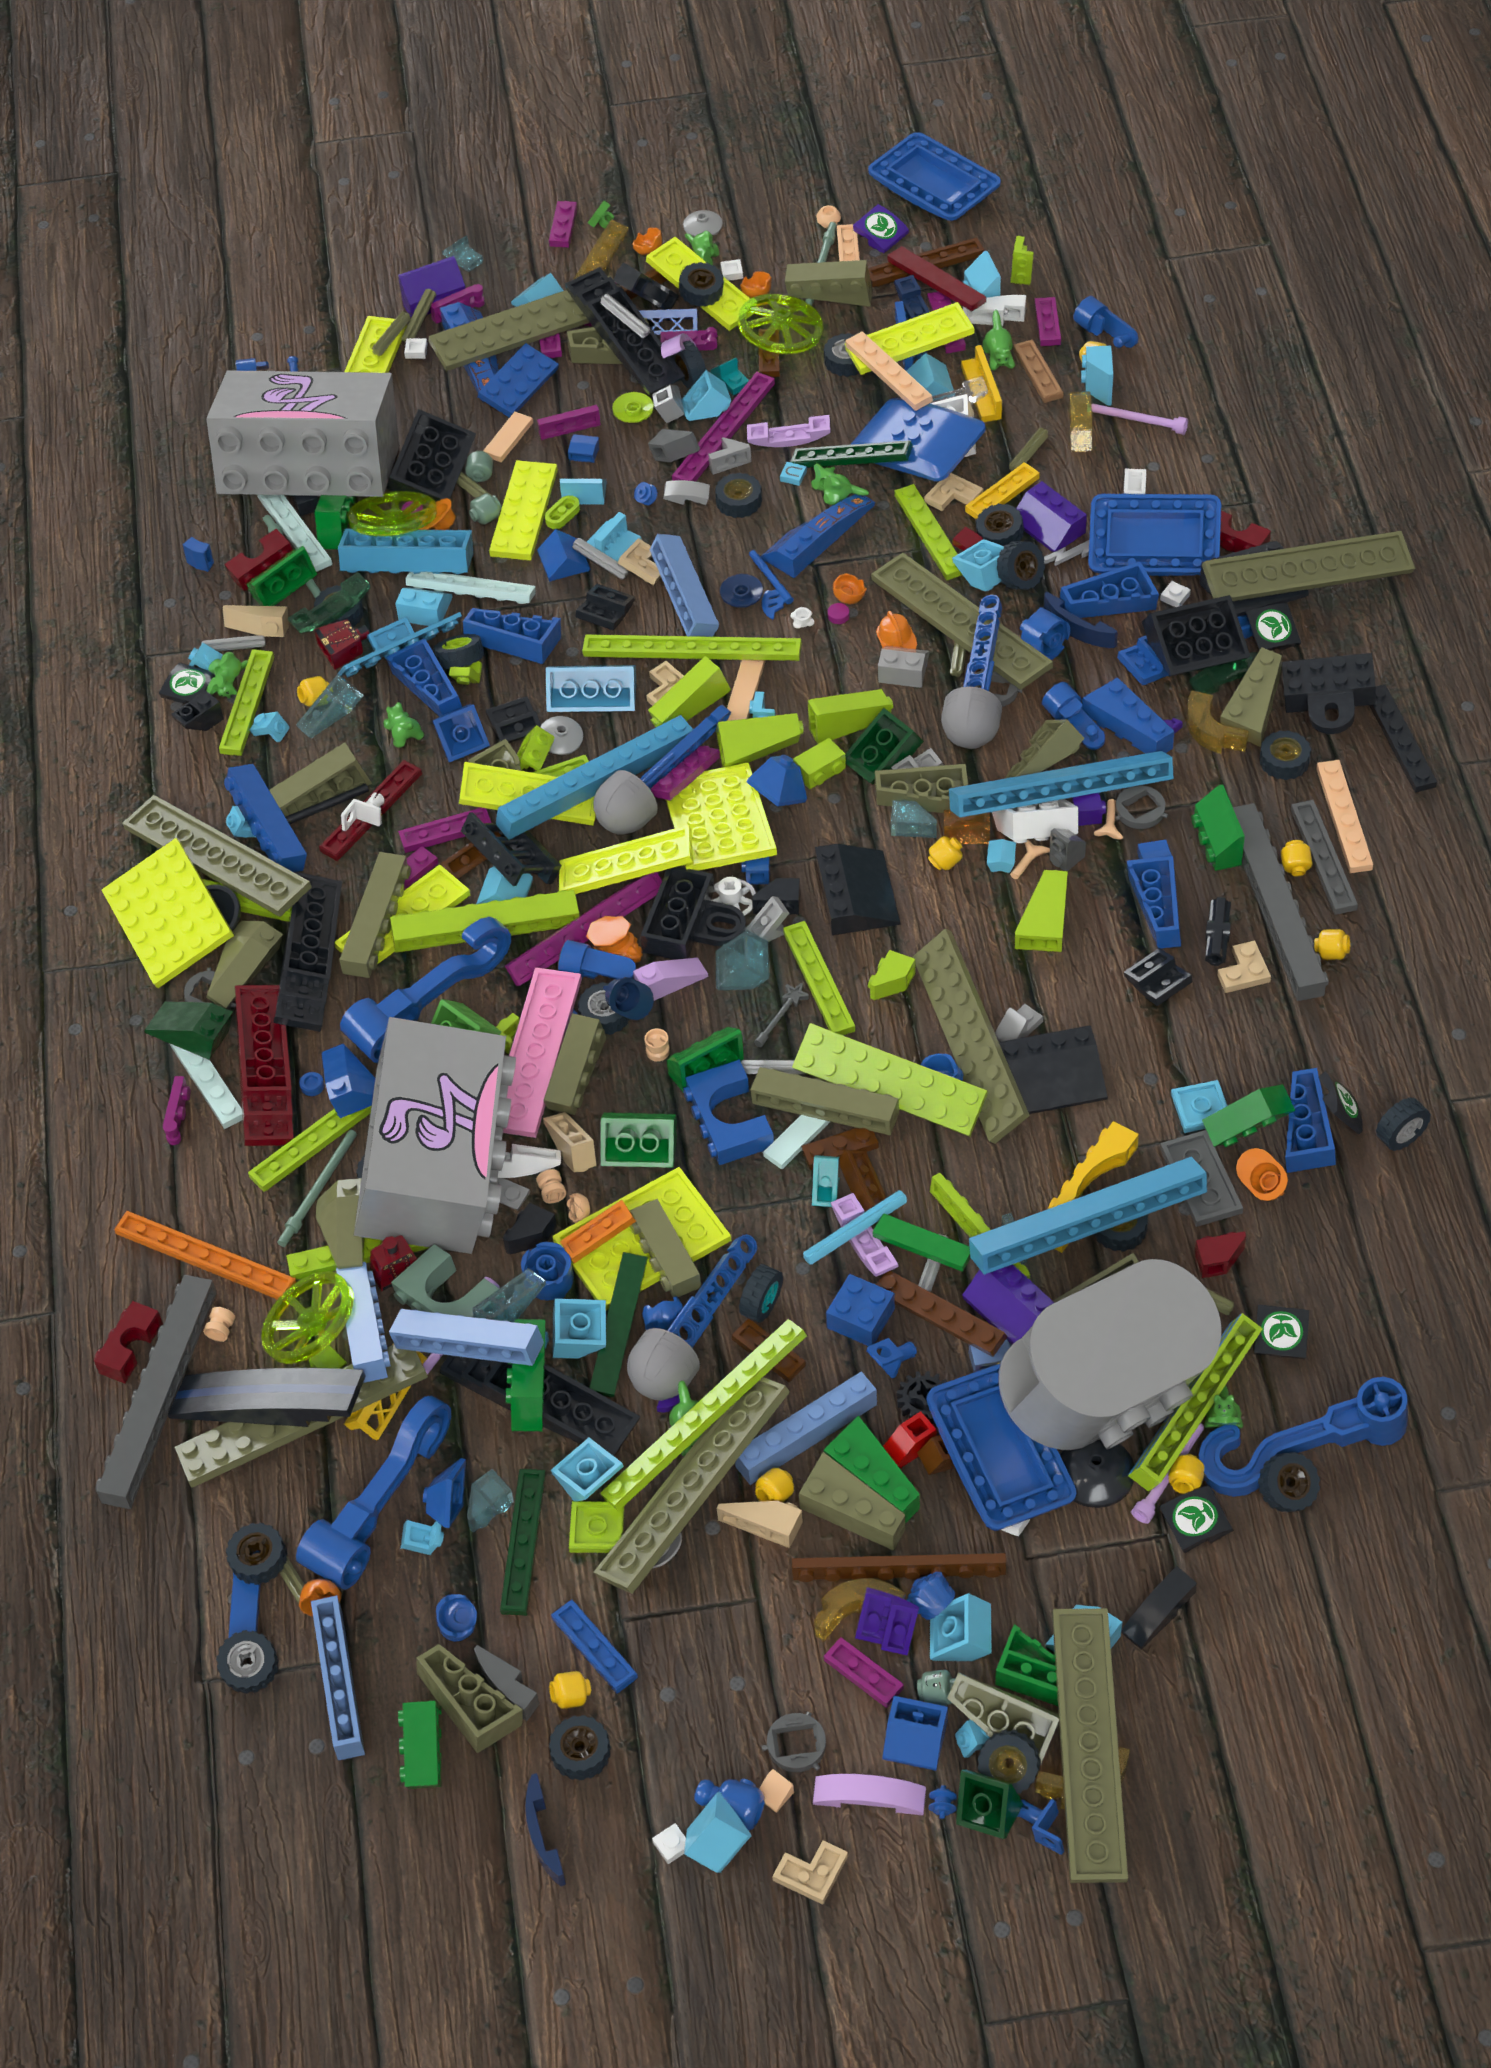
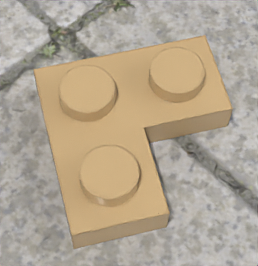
(952, 488)
(638, 561)
(666, 677)
(1249, 971)
(812, 1879)

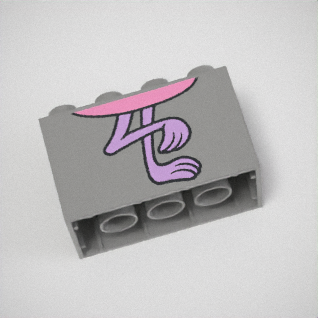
(303, 433)
(435, 1136)

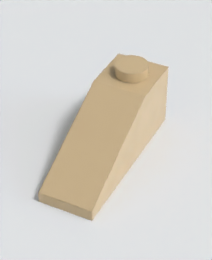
(257, 620)
(572, 1141)
(766, 1519)

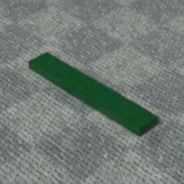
(853, 454)
(619, 1324)
(523, 1542)

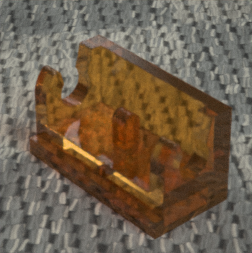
(967, 829)

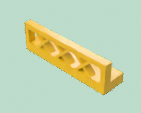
(990, 406)
(360, 1417)

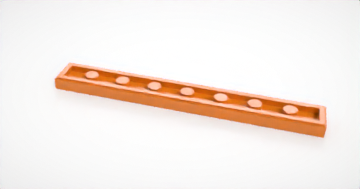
(203, 1255)

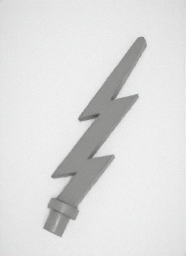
(1063, 555)

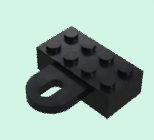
(1329, 684)
(686, 915)

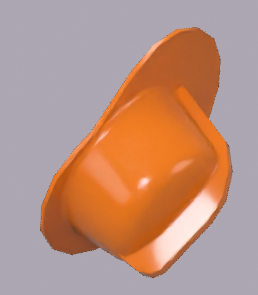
(444, 518)
(896, 632)
(1262, 1174)

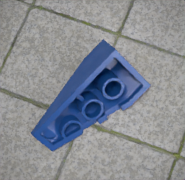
(347, 1081)

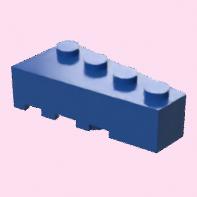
(1111, 593)
(1128, 717)
(1309, 1131)

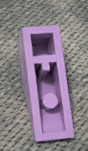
(670, 975)

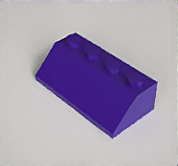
(1007, 1300)

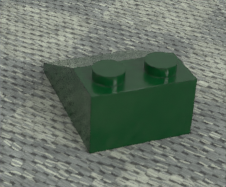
(882, 746)
(191, 1026)

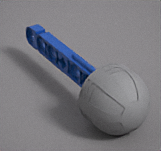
(969, 712)
(626, 801)
(663, 1356)

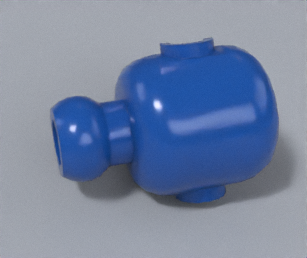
(741, 1795)

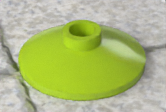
(633, 407)

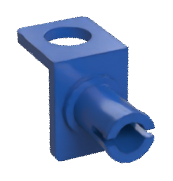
(891, 1356)
(1042, 1821)

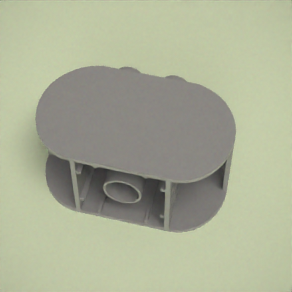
(1111, 1357)

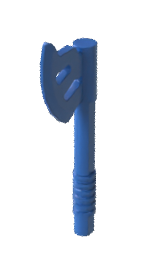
(784, 596)

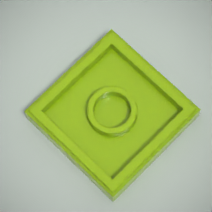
(595, 1527)

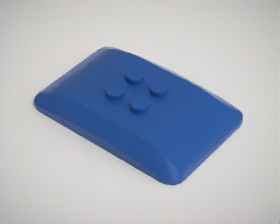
(933, 176)
(937, 436)
(1159, 530)
(997, 1462)

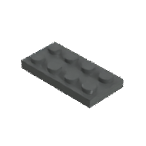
(1221, 1198)

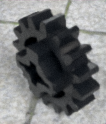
(911, 1400)

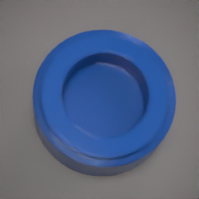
(311, 1084)

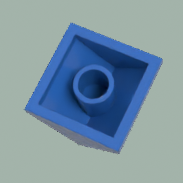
(560, 558)

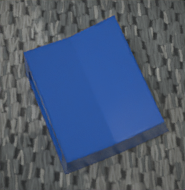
(583, 448)
(198, 554)
(1153, 849)

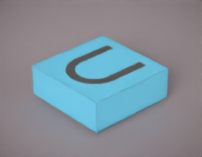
(793, 473)

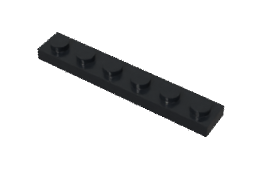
(1402, 741)

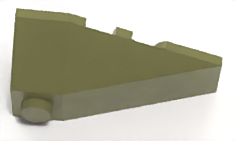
(1049, 745)

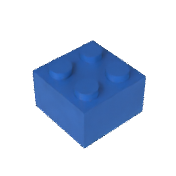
(860, 1310)

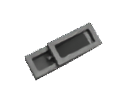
(507, 1680)

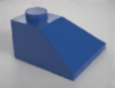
(461, 732)
(779, 781)
(446, 1494)

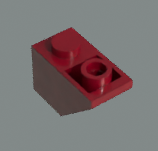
(1218, 1253)

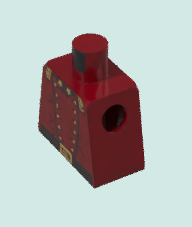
(340, 642)
(390, 1260)

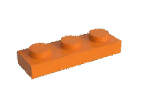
(598, 1231)

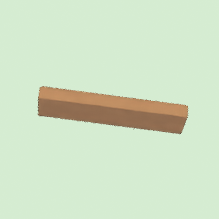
(1038, 371)

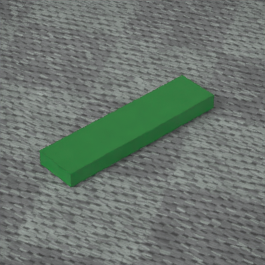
(922, 1242)

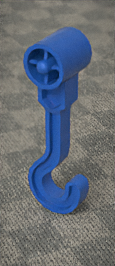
(367, 1021)
(1375, 1415)
(339, 1548)

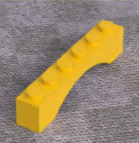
(1112, 1151)

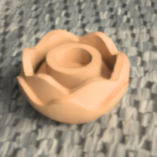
(828, 214)
(578, 1207)

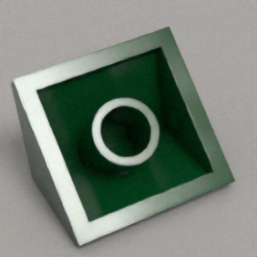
(987, 1804)

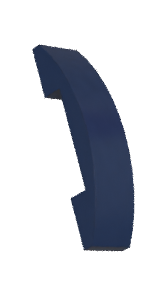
(910, 294)
(1098, 635)
(550, 1859)

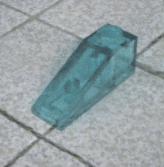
(330, 706)
(511, 1299)

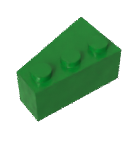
(332, 519)
(1027, 1668)
(420, 1744)

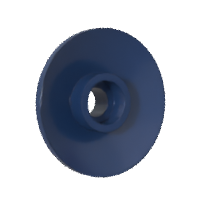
(741, 590)

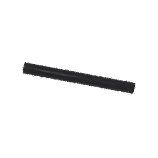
(333, 801)

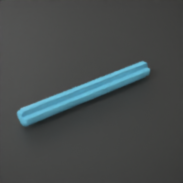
(854, 1227)

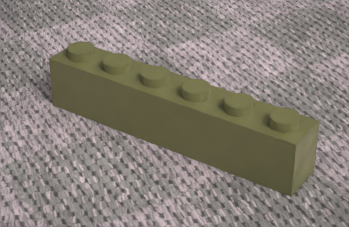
(374, 915)
(825, 1100)

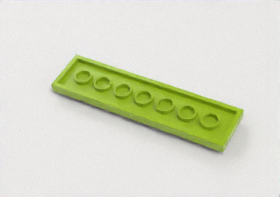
(918, 1088)

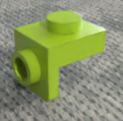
(466, 674)
(509, 1027)

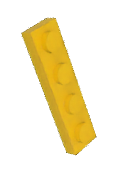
(1004, 489)

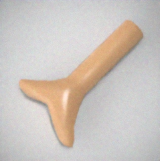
(1109, 828)
(1032, 852)

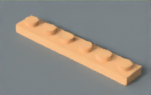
(889, 371)
(1344, 816)

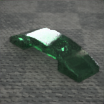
(333, 608)
(1210, 678)

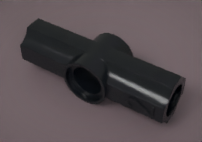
(1218, 931)

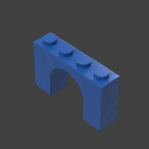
(725, 1140)

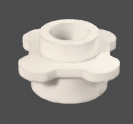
(802, 617)

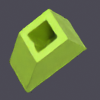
(892, 976)

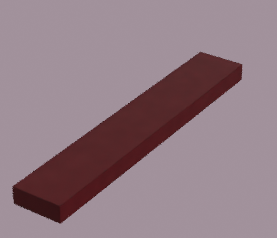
(936, 278)
(391, 789)

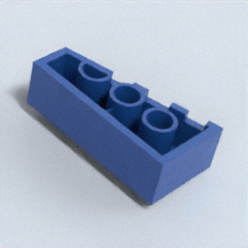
(513, 634)
(424, 676)
(1157, 894)

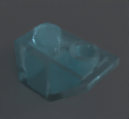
(487, 1499)

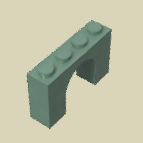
(425, 1275)

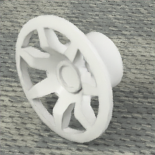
(731, 892)

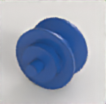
(645, 493)
(942, 1802)

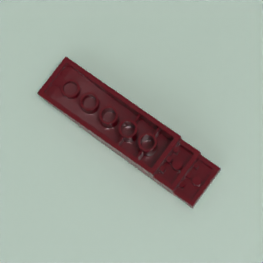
(263, 1067)

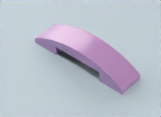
(674, 345)
(789, 436)
(869, 1249)
(869, 1791)

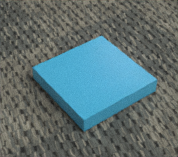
(1197, 1103)

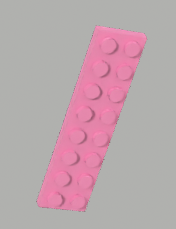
(538, 1046)

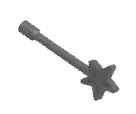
(792, 996)

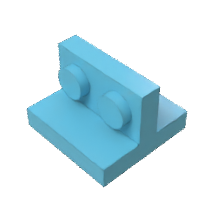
(613, 537)

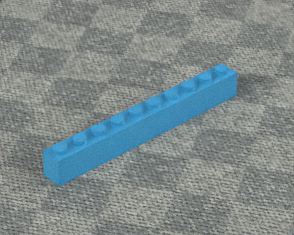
(585, 780)
(1060, 784)
(1087, 1215)

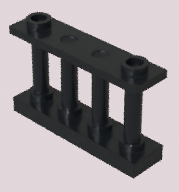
(507, 862)

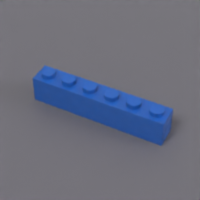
(265, 817)

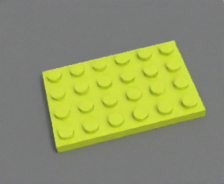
(723, 817)
(167, 913)
(688, 1213)

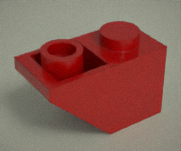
(909, 1439)

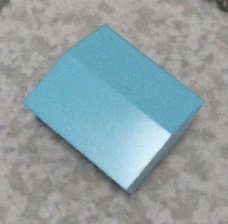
(1001, 855)

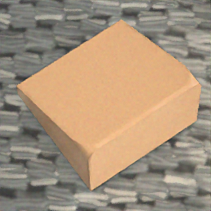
(776, 1790)

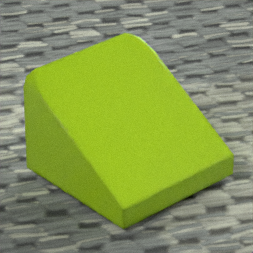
(327, 1359)

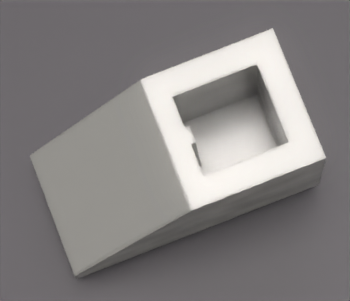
(668, 403)

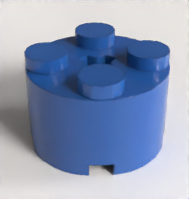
(1045, 632)
(553, 1265)

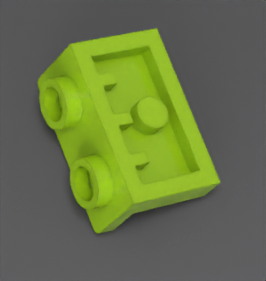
(1021, 263)
(535, 748)

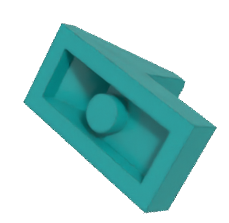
(729, 373)
(825, 1180)

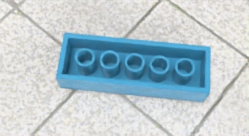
(409, 552)

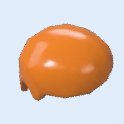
(649, 242)
(757, 285)
(848, 589)
(316, 1590)

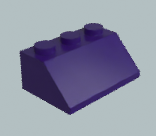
(439, 276)
(1051, 517)

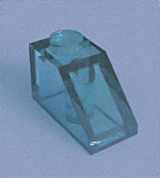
(912, 820)

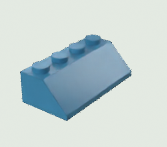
(590, 688)

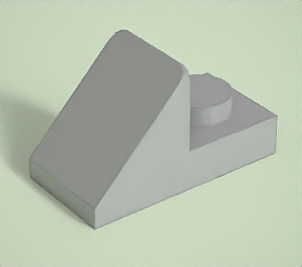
(731, 456)
(769, 920)
(1018, 1023)

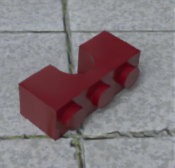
(1241, 540)
(244, 569)
(135, 1323)

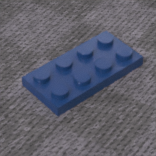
(518, 380)

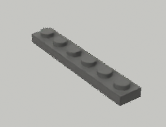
(1324, 857)

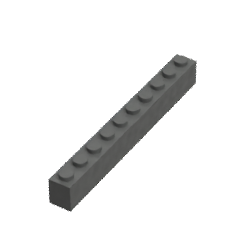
(1279, 907)
(156, 1392)

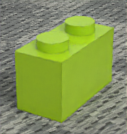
(820, 763)

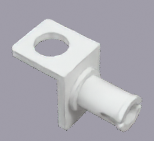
(367, 812)

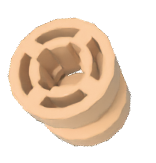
(657, 1045)
(551, 1186)
(219, 1323)

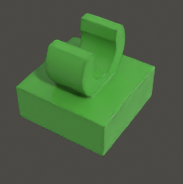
(601, 216)

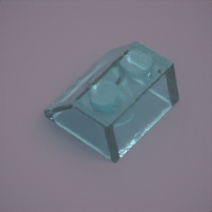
(742, 963)

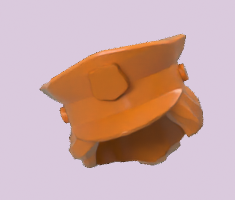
(612, 936)

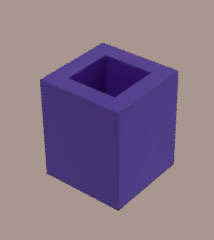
(1089, 809)

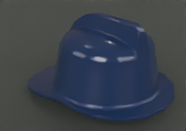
(629, 998)

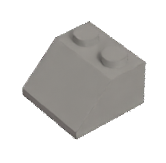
(902, 666)

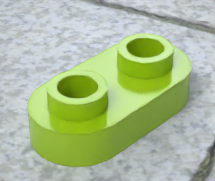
(562, 512)

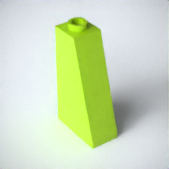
(691, 694)
(845, 713)
(756, 737)
(1043, 919)

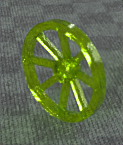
(780, 319)
(393, 520)
(310, 1321)

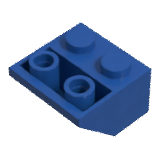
(915, 1733)

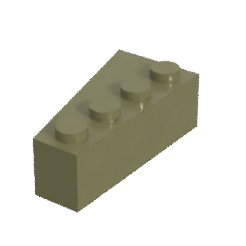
(589, 347)
(1254, 696)
(320, 780)
(923, 784)

